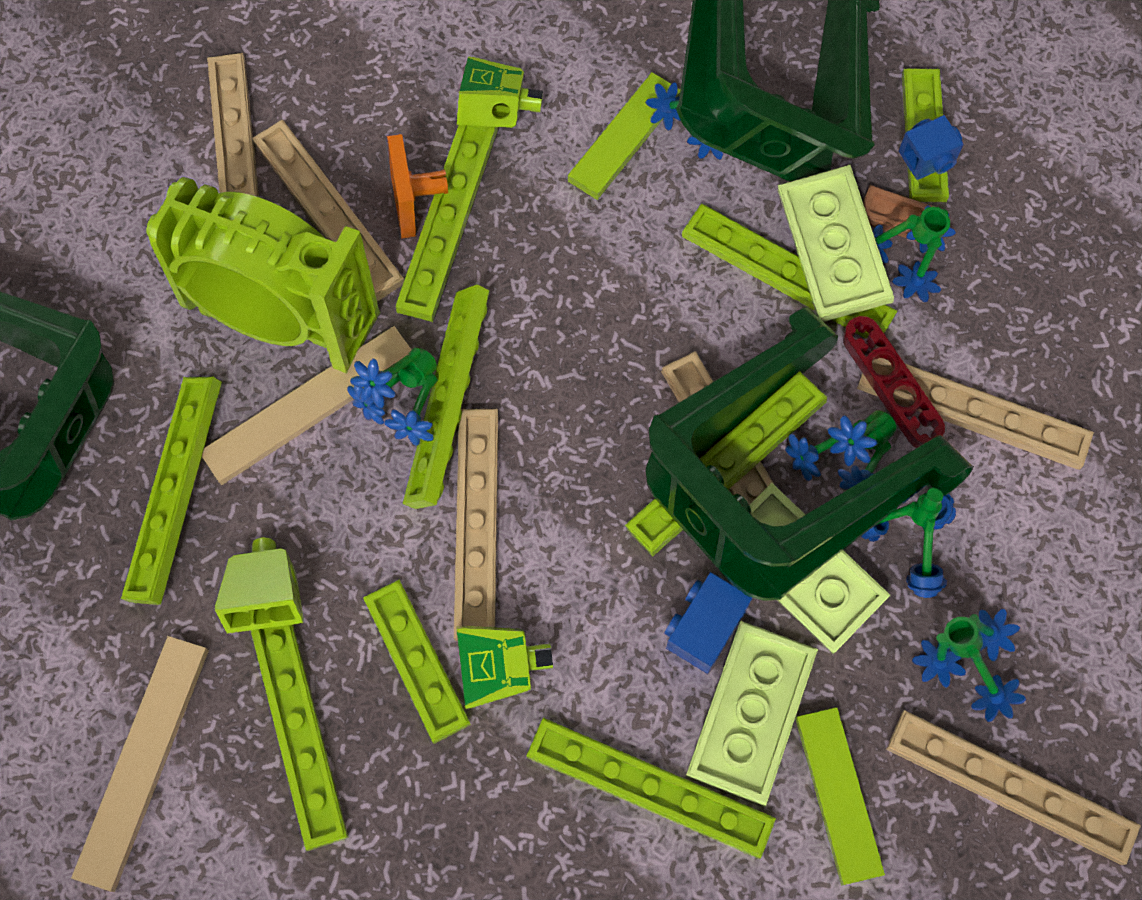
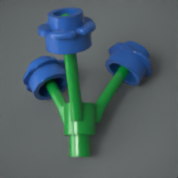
(931, 513)

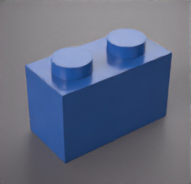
(707, 623)

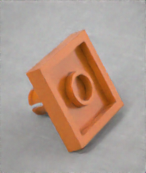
(408, 185)

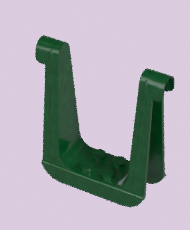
(738, 118)
(65, 407)
(753, 555)

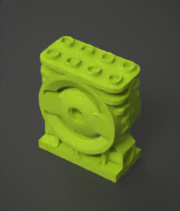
(264, 270)

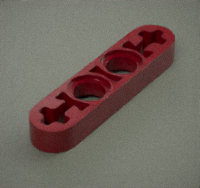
(897, 380)

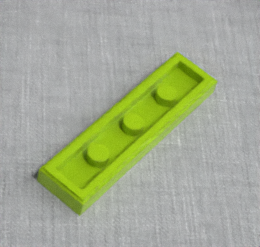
(924, 101)
(618, 141)
(416, 661)
(839, 797)

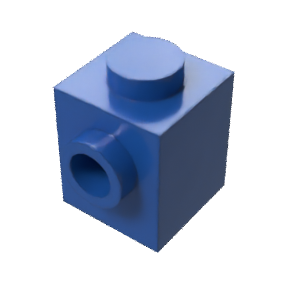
(931, 147)

